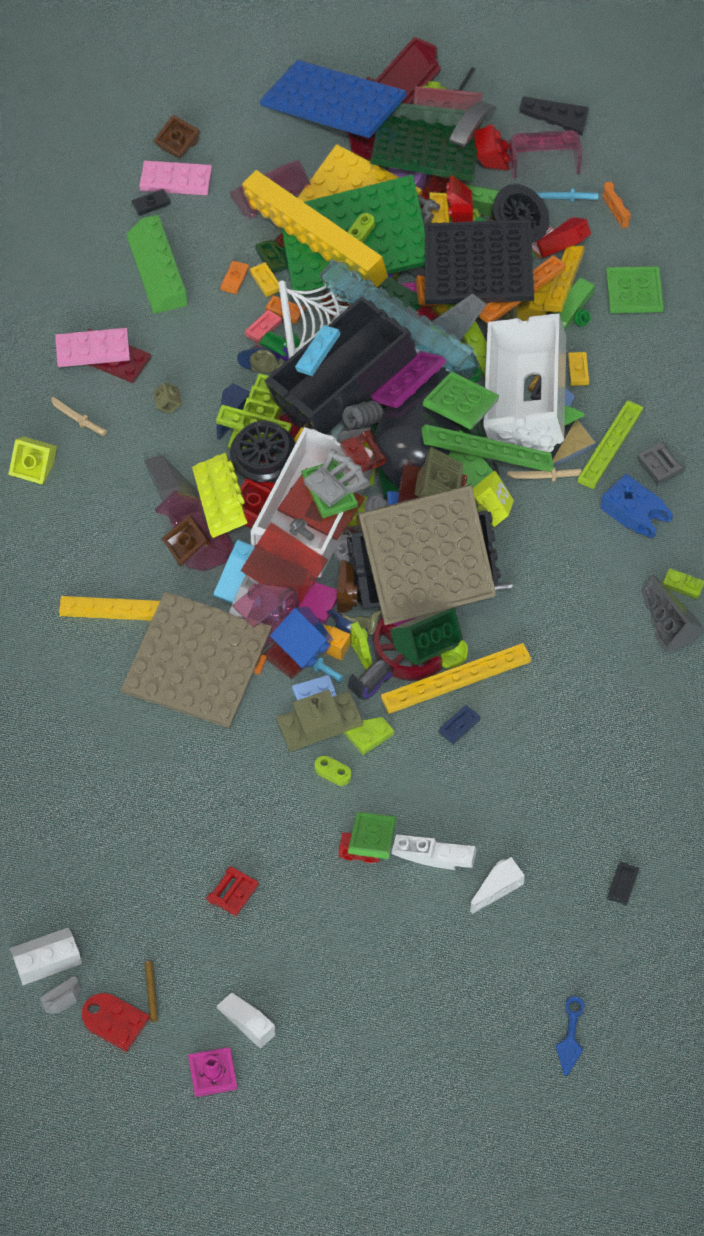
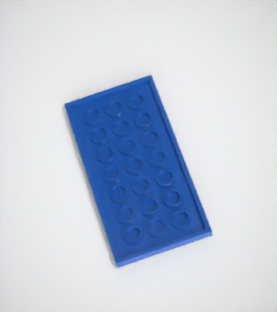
(333, 98)

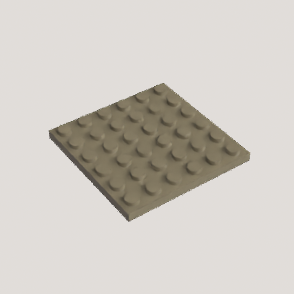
(427, 554)
(196, 660)

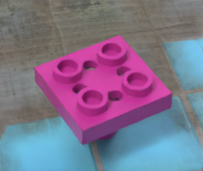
(211, 1065)

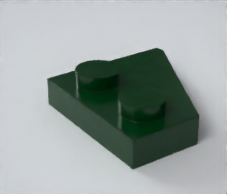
(272, 255)

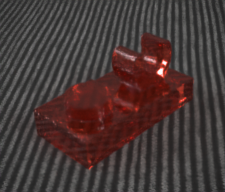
(282, 661)

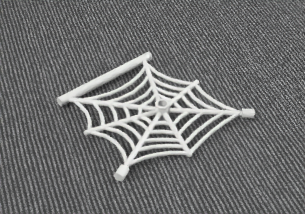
(286, 313)

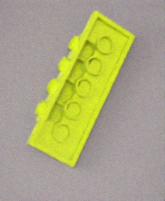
(220, 494)

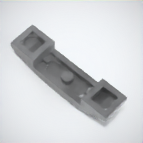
(469, 122)

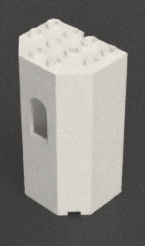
(513, 354)
(308, 452)

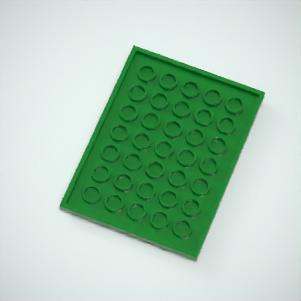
(396, 234)

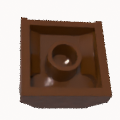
(177, 137)
(185, 539)
(347, 590)

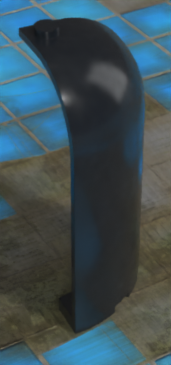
(400, 430)

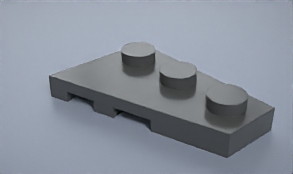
(461, 316)

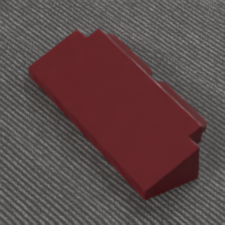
(412, 68)

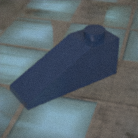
(234, 397)

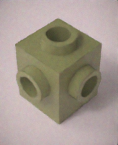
(167, 398)

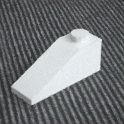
(502, 880)
(247, 1019)

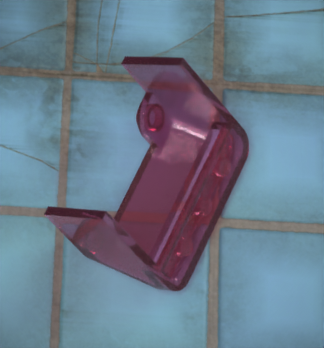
(544, 141)
(288, 176)
(179, 506)
(267, 605)

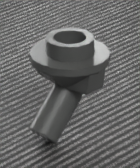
(298, 526)

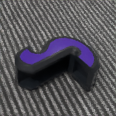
(370, 680)

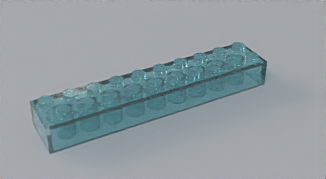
(427, 337)

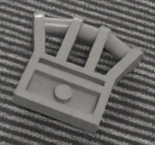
(328, 487)

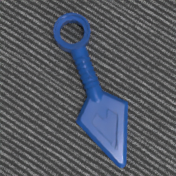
(569, 1048)

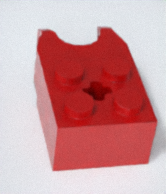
(254, 496)

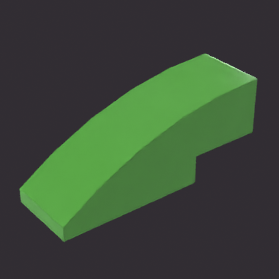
(577, 298)

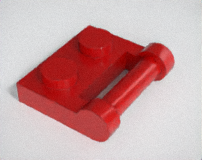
(238, 893)

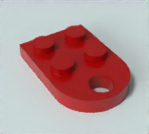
(115, 1021)

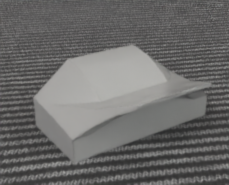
(61, 996)

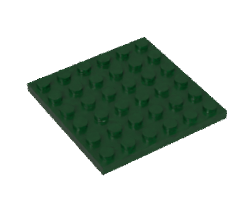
(423, 148)

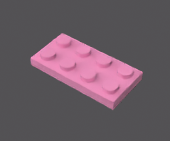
(176, 177)
(92, 347)

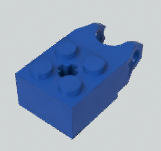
(634, 506)

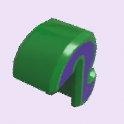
(278, 344)

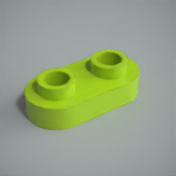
(362, 228)
(331, 770)

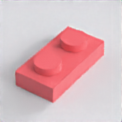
(265, 323)

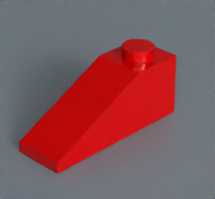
(564, 236)

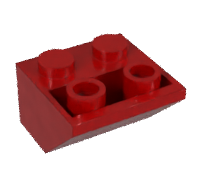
(492, 148)
(459, 201)

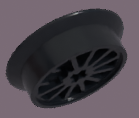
(530, 199)
(274, 464)

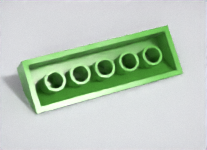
(156, 265)

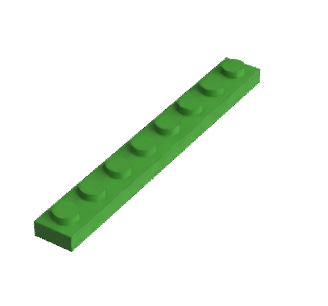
(487, 448)

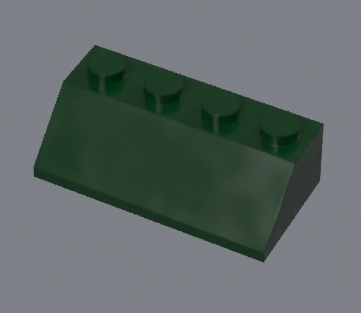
(427, 635)

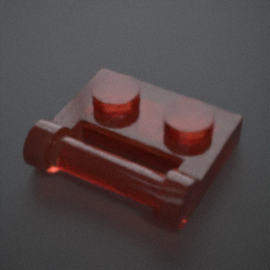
(354, 448)

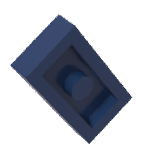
(459, 724)

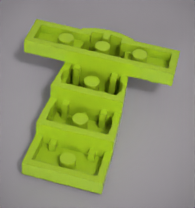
(258, 407)

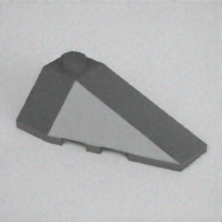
(168, 478)
(672, 620)

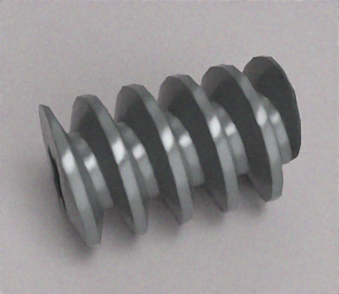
(362, 414)

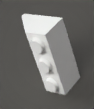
(46, 956)

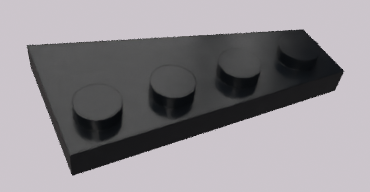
(563, 114)

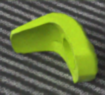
(455, 657)

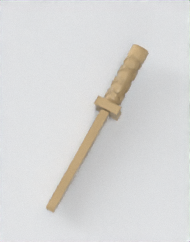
(83, 420)
(543, 474)

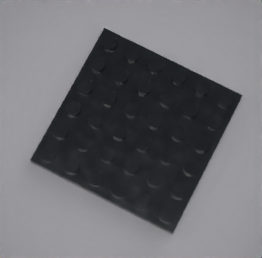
(479, 259)

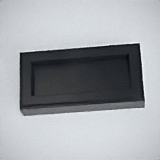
(623, 883)

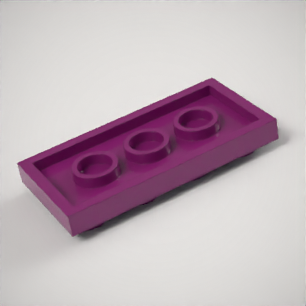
(408, 379)

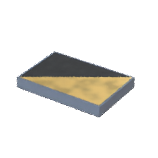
(576, 441)

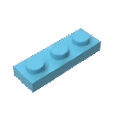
(317, 350)

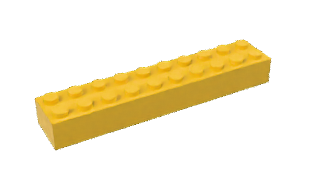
(312, 228)

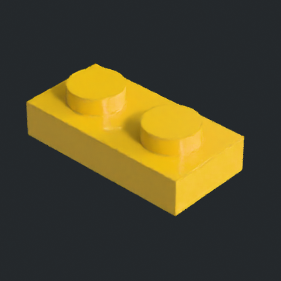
(265, 279)
(578, 368)

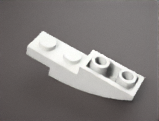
(434, 854)

